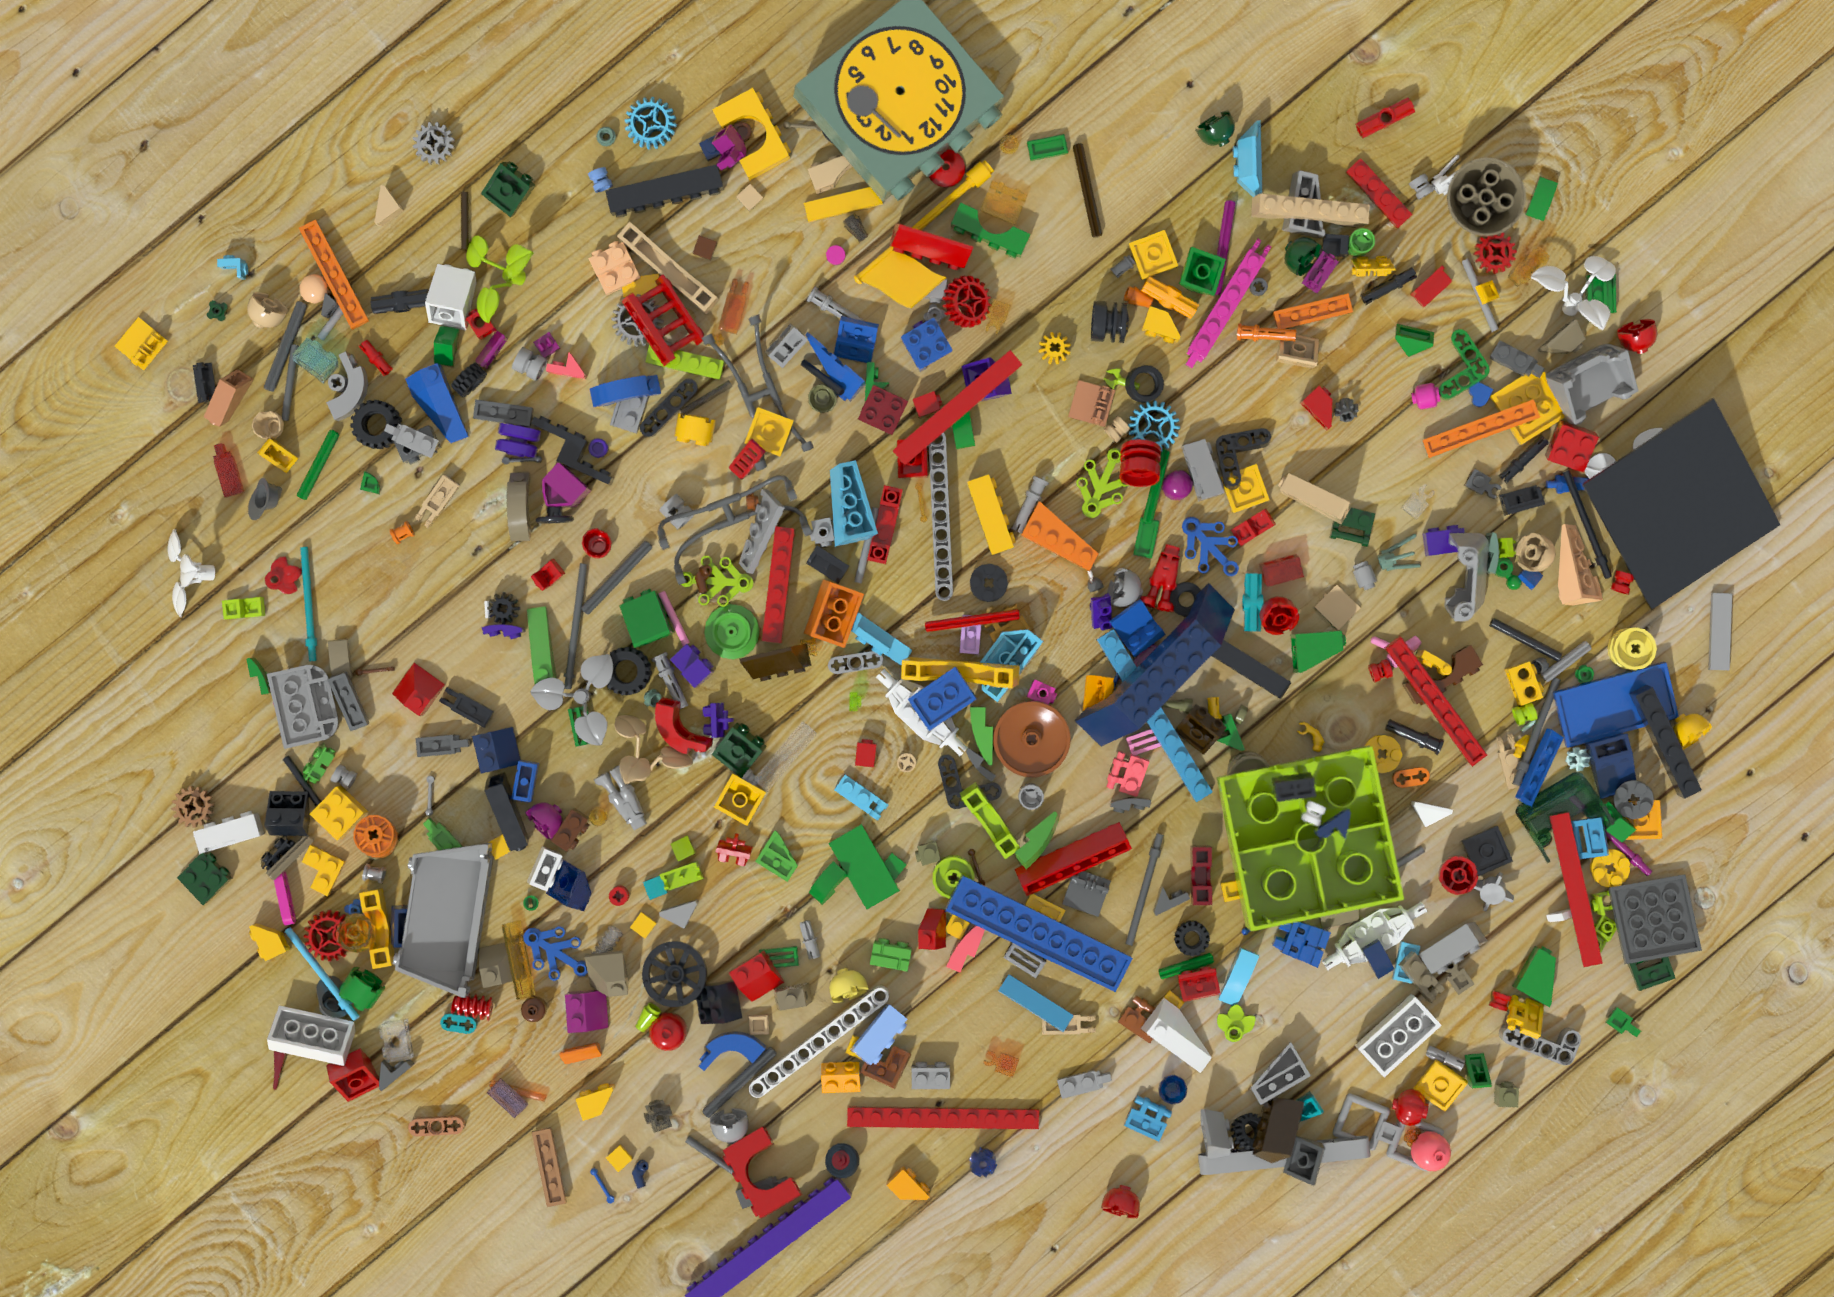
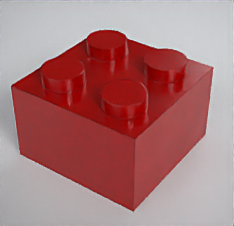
(1571, 446)

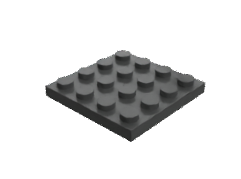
(1654, 919)

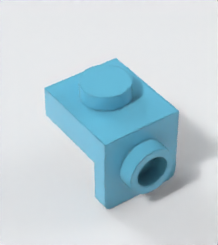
(231, 262)

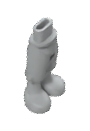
(625, 800)

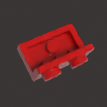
(1199, 984)

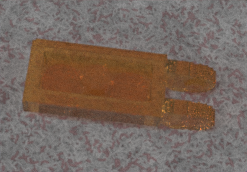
(733, 308)

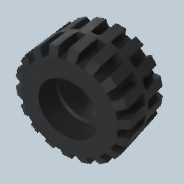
(361, 419)
(643, 668)

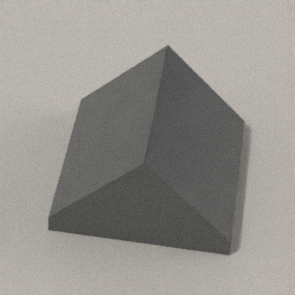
(1305, 1160)

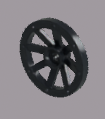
(669, 974)

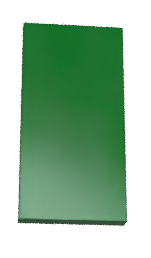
(864, 866)

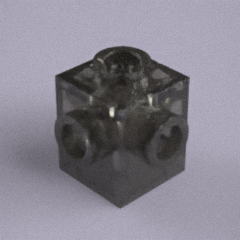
(658, 1115)

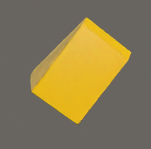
(277, 455)

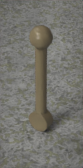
(787, 125)

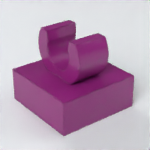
(546, 345)

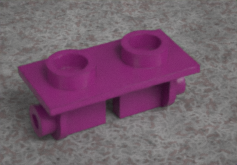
(1320, 272)

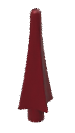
(279, 1059)

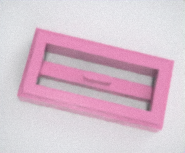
(1131, 746)

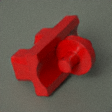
(735, 848)

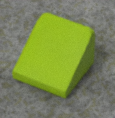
(683, 848)

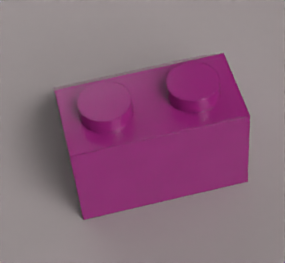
(586, 1011)

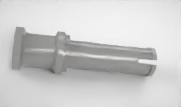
(828, 300)
(1033, 495)
(664, 672)

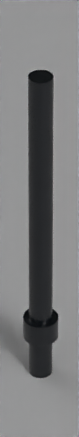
(1601, 559)

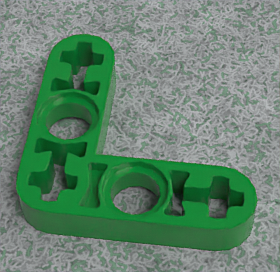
(1470, 371)

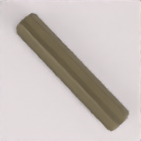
(289, 857)

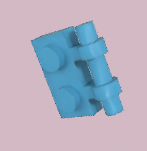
(1144, 1123)

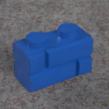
(525, 781)

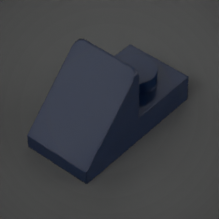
(1339, 821)

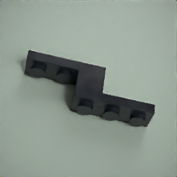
(573, 450)

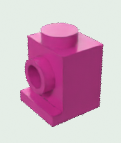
(1036, 687)

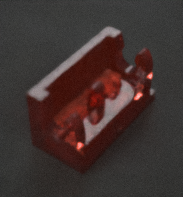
(1281, 570)

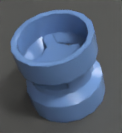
(600, 179)

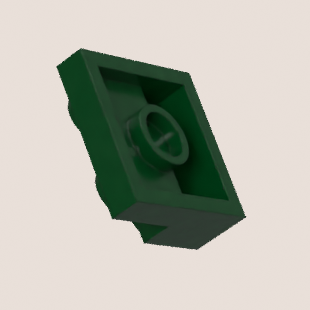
(508, 188)
(739, 749)
(205, 877)

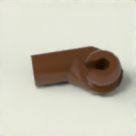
(701, 577)

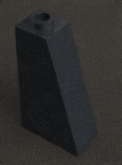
(506, 812)

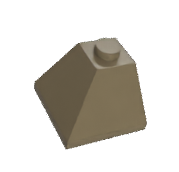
(1565, 340)
(494, 965)
(608, 973)

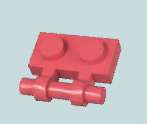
(1133, 775)

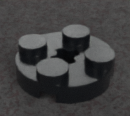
(986, 593)

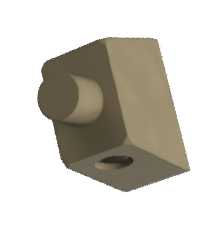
(792, 996)

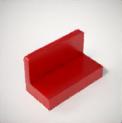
(1431, 287)

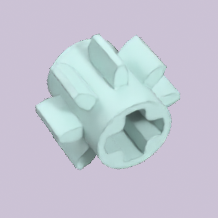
(1578, 759)

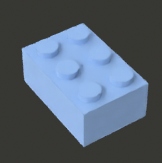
(879, 1035)

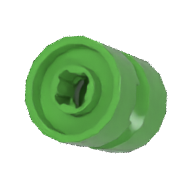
(1361, 242)

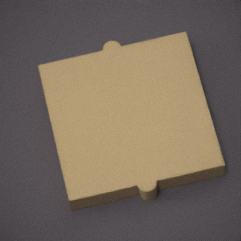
(1337, 607)

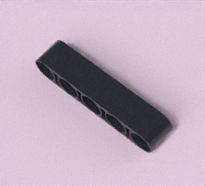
(1252, 669)

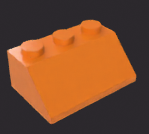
(833, 613)

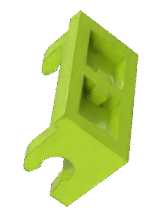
(681, 875)

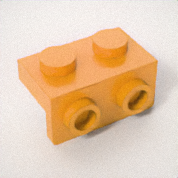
(1097, 689)
(840, 1077)

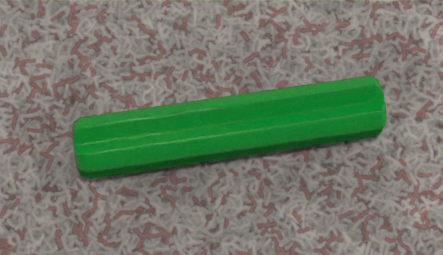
(1187, 965)

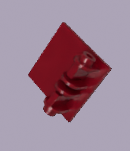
(882, 410)

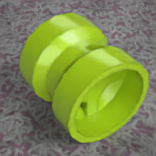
(1524, 713)

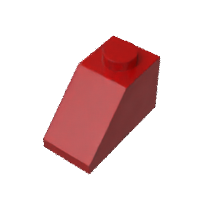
(1319, 405)
(932, 930)

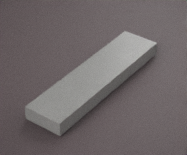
(1720, 631)

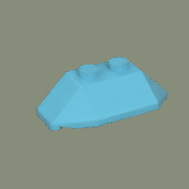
(1249, 160)
(1011, 649)

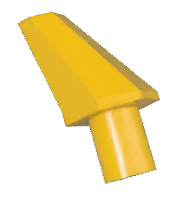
(1520, 746)

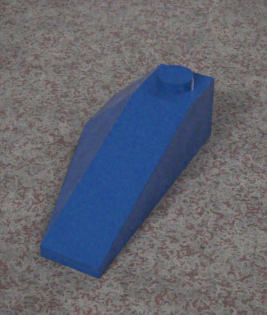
(837, 371)
(434, 396)

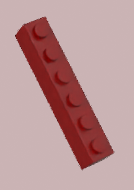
(778, 585)
(1073, 858)

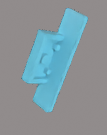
(880, 640)

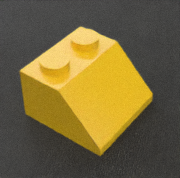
(740, 799)

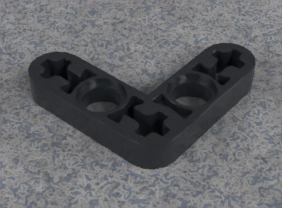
(1234, 447)
(950, 791)

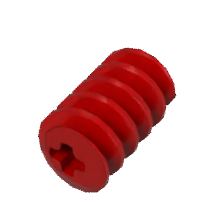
(472, 1005)

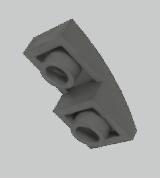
(1123, 804)

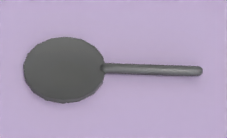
(863, 102)

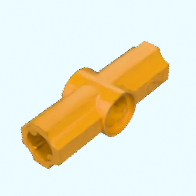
(1170, 297)

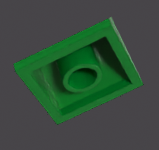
(1202, 272)

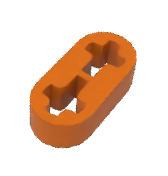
(1411, 781)

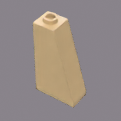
(1315, 498)

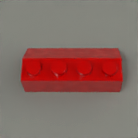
(930, 246)

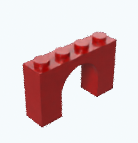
(739, 1157)

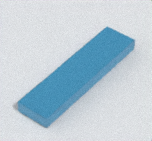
(1036, 1003)

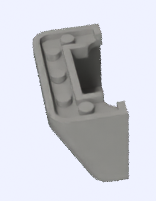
(1592, 380)
(1474, 554)

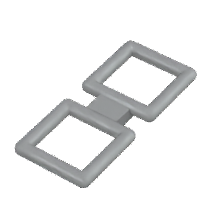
(1384, 1130)

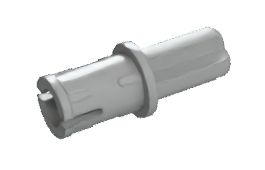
(809, 940)
(1445, 1058)

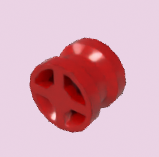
(622, 895)
(1500, 1001)

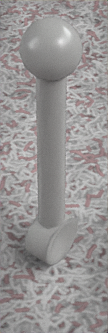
(430, 779)

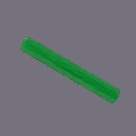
(318, 464)
(1155, 490)

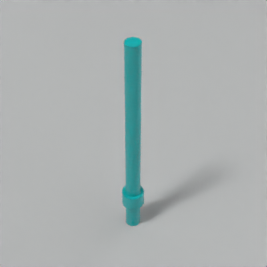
(311, 641)

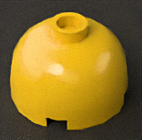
(1690, 728)

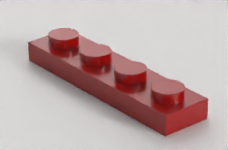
(1379, 193)

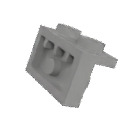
(930, 1076)

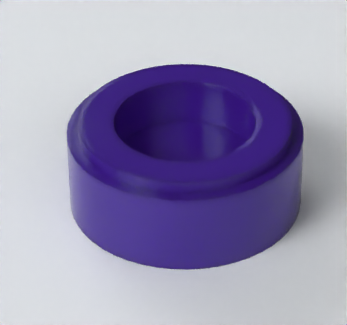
(598, 448)

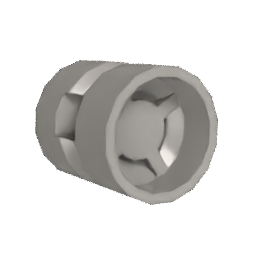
(528, 363)
(669, 507)
(1030, 796)

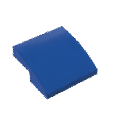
(856, 339)

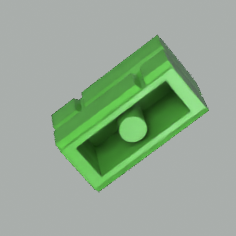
(891, 955)

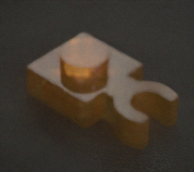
(1004, 1063)

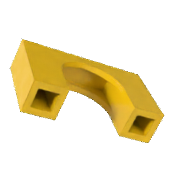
(749, 106)

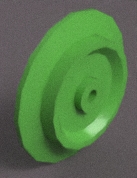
(744, 628)

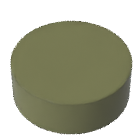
(1240, 715)

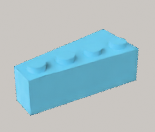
(850, 505)

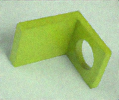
(1597, 903)

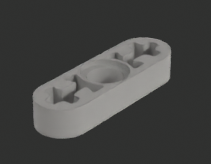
(851, 669)

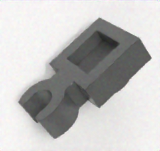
(1479, 483)

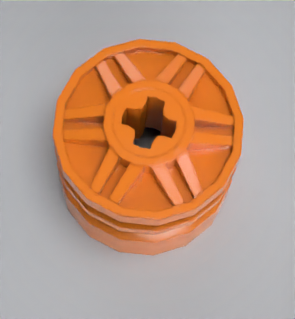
(373, 847)

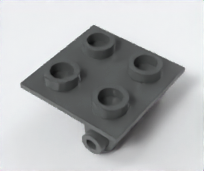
(1086, 893)

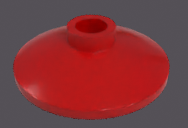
(953, 175)

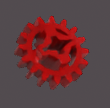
(1500, 258)

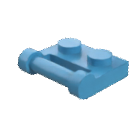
(1594, 836)

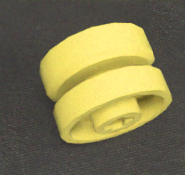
(1620, 648)

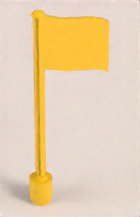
(903, 276)

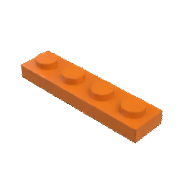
(1313, 312)

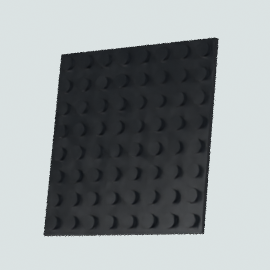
(1681, 503)

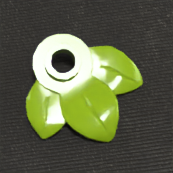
(1235, 1020)

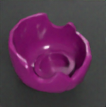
(1177, 485)

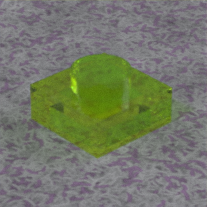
(855, 701)

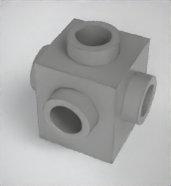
(818, 526)

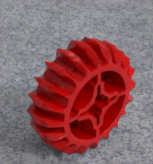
(971, 312)
(322, 931)

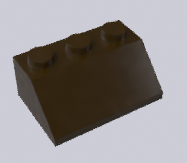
(777, 662)
(1277, 1129)

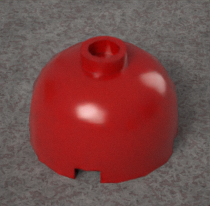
(1639, 336)
(1278, 615)
(1458, 875)
(668, 1031)
(1121, 1202)

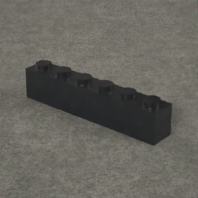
(664, 190)
(1665, 741)

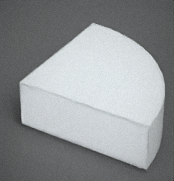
(1559, 915)

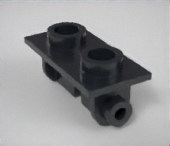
(204, 381)
(280, 847)

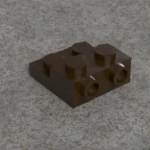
(1200, 729)

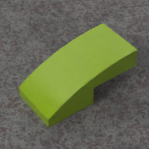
(243, 608)

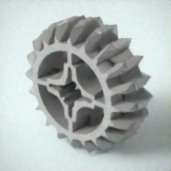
(629, 322)

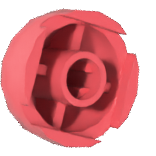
(1431, 1151)

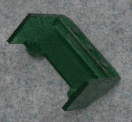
(1569, 795)

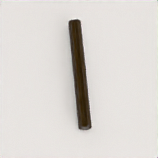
(1087, 190)

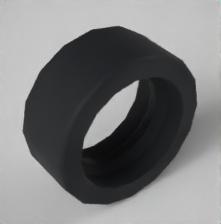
(1158, 380)

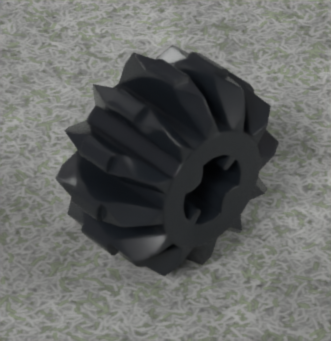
(497, 605)

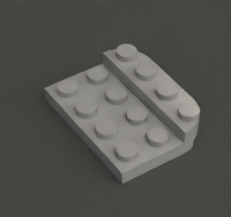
(303, 705)

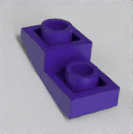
(508, 630)

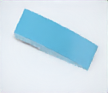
(1238, 976)

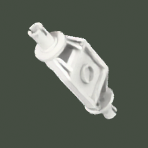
(907, 713)
(1372, 927)

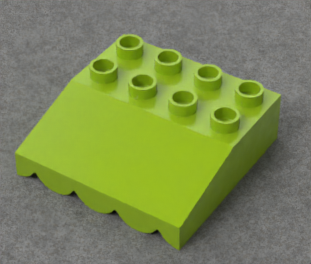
(1281, 862)

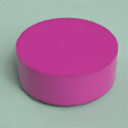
(835, 255)

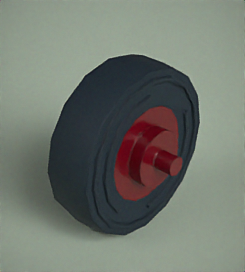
(842, 1160)

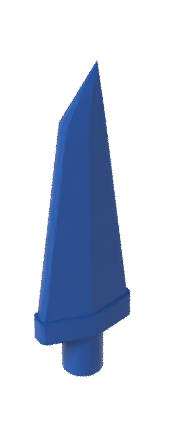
(1561, 485)

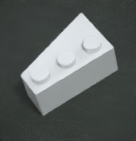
(228, 832)

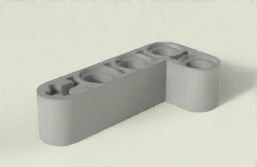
(1536, 1044)

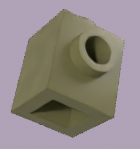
(928, 853)
(1506, 1094)

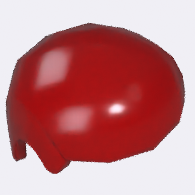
(596, 543)

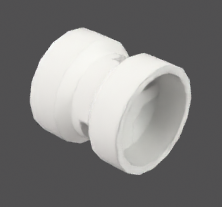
(1311, 817)

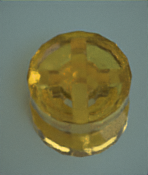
(811, 645)

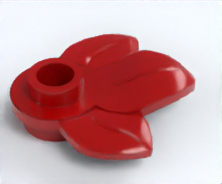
(286, 576)

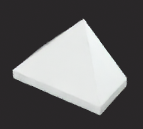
(1429, 813)

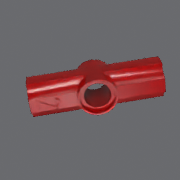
(1395, 112)

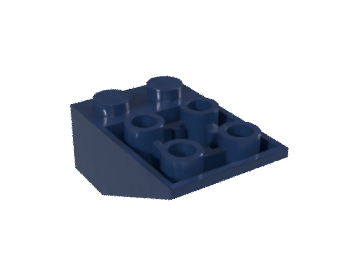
(1611, 763)

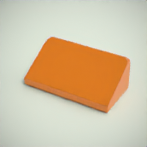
(581, 1053)

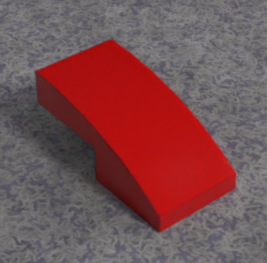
(1253, 527)

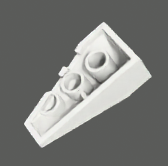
(1174, 1032)

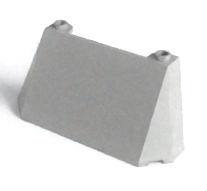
(445, 916)

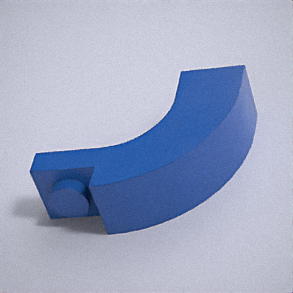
(624, 389)
(732, 1041)

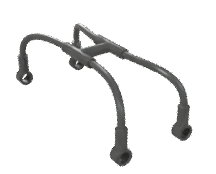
(770, 390)
(731, 519)

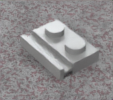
(629, 414)

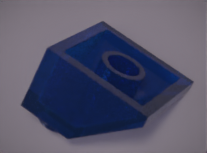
(570, 887)

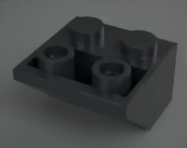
(287, 813)
(719, 1003)

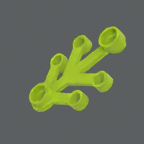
(1100, 486)
(721, 581)

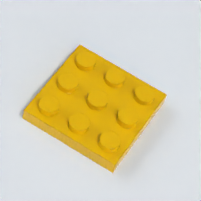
(1524, 390)

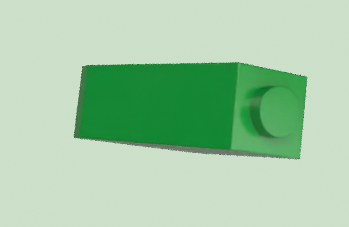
(1537, 976)

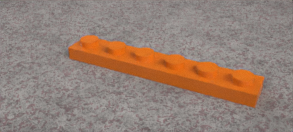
(333, 274)
(1481, 428)

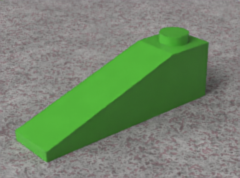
(540, 644)

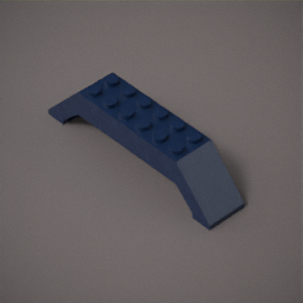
(1161, 671)

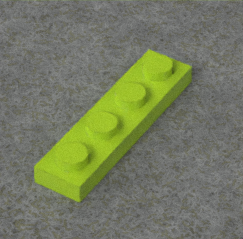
(690, 363)

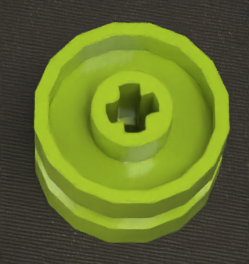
(945, 869)

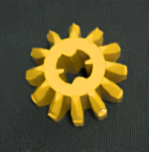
(1055, 341)

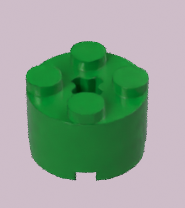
(361, 988)

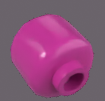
(1426, 396)

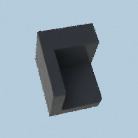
(1336, 244)

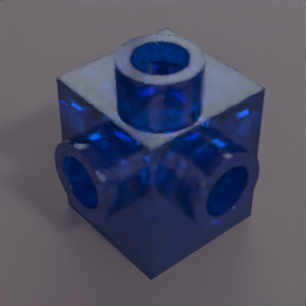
(982, 1155)

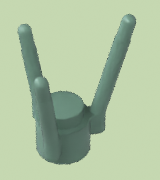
(1388, 559)

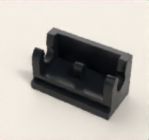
(1521, 500)
(827, 564)
(1294, 787)

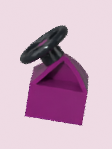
(561, 490)

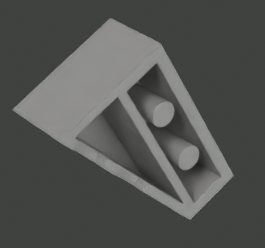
(1304, 186)
(1203, 470)
(1453, 948)
(1280, 1075)

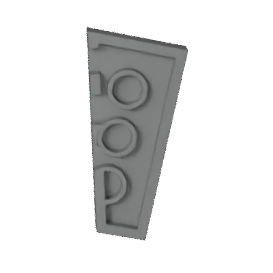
(760, 532)

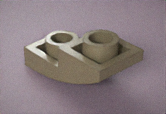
(339, 657)

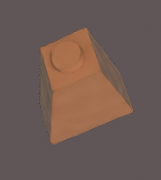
(227, 397)

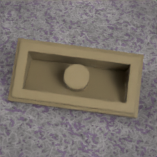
(1339, 919)

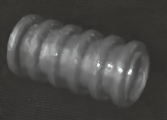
(609, 940)

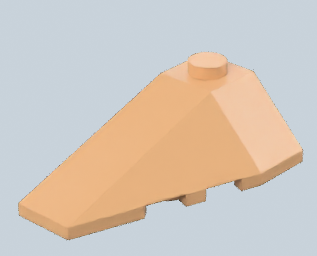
(1575, 578)

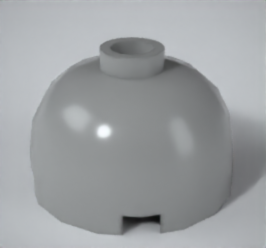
(1125, 588)
(729, 1126)

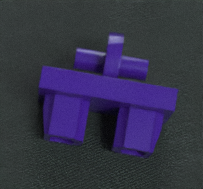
(1101, 612)
(719, 720)

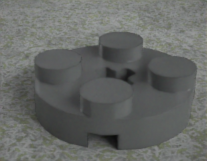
(1627, 808)

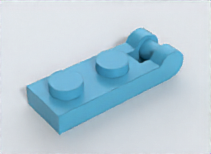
(860, 796)

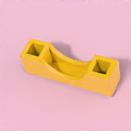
(375, 909)

